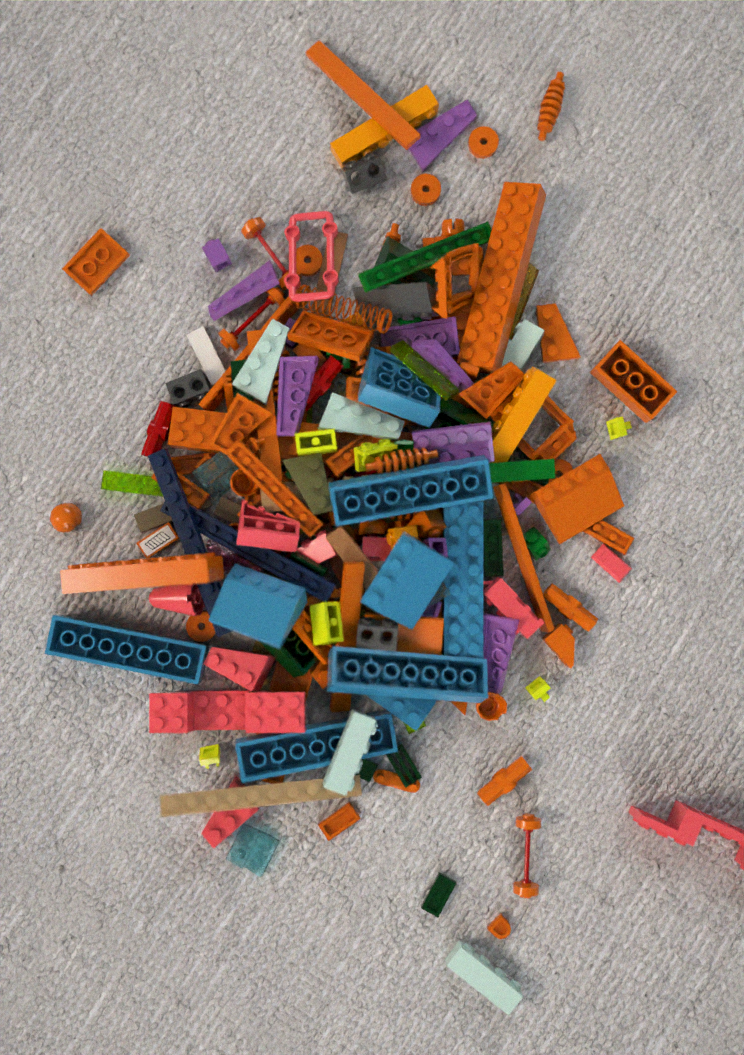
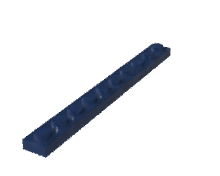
(184, 523)
(265, 558)

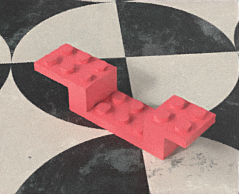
(227, 710)
(685, 824)

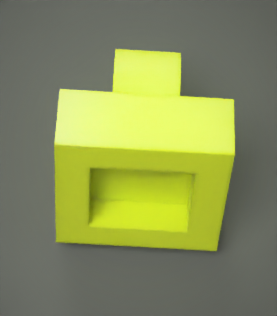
(617, 427)
(538, 689)
(209, 755)

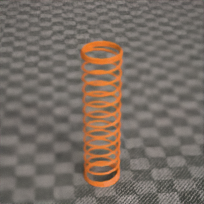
(379, 324)

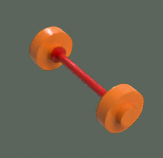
(254, 228)
(228, 340)
(525, 887)

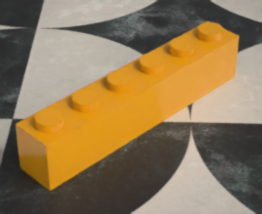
(371, 135)
(520, 412)

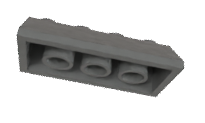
(404, 301)

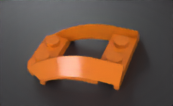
(446, 301)
(555, 443)

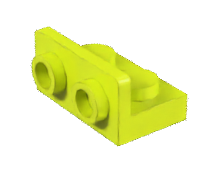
(369, 451)

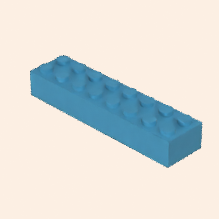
(411, 490)
(464, 581)
(127, 649)
(407, 675)
(287, 753)

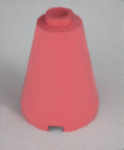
(178, 598)

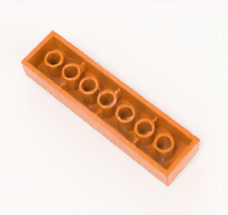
(142, 573)

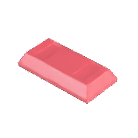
(611, 563)

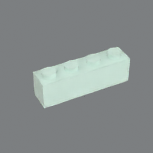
(523, 344)
(349, 752)
(484, 977)

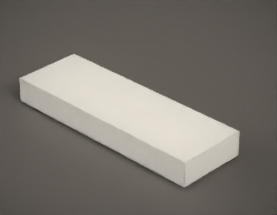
(206, 354)

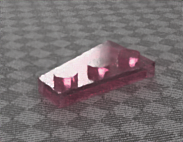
(230, 557)

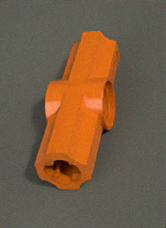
(570, 607)
(504, 781)

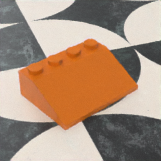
(578, 499)

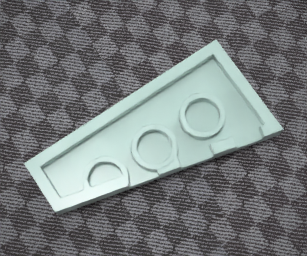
(261, 366)
(356, 418)

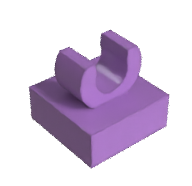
(521, 505)

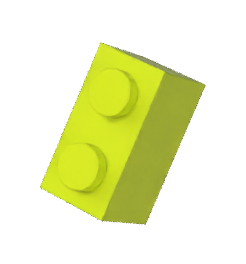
(316, 442)
(326, 623)

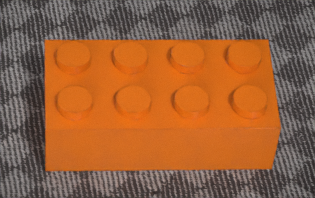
(633, 381)

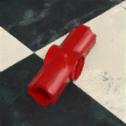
(322, 379)
(158, 429)

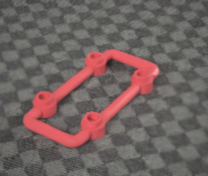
(330, 276)

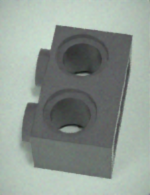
(365, 178)
(187, 383)
(377, 639)

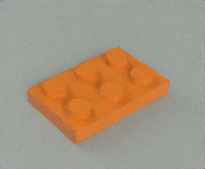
(96, 261)

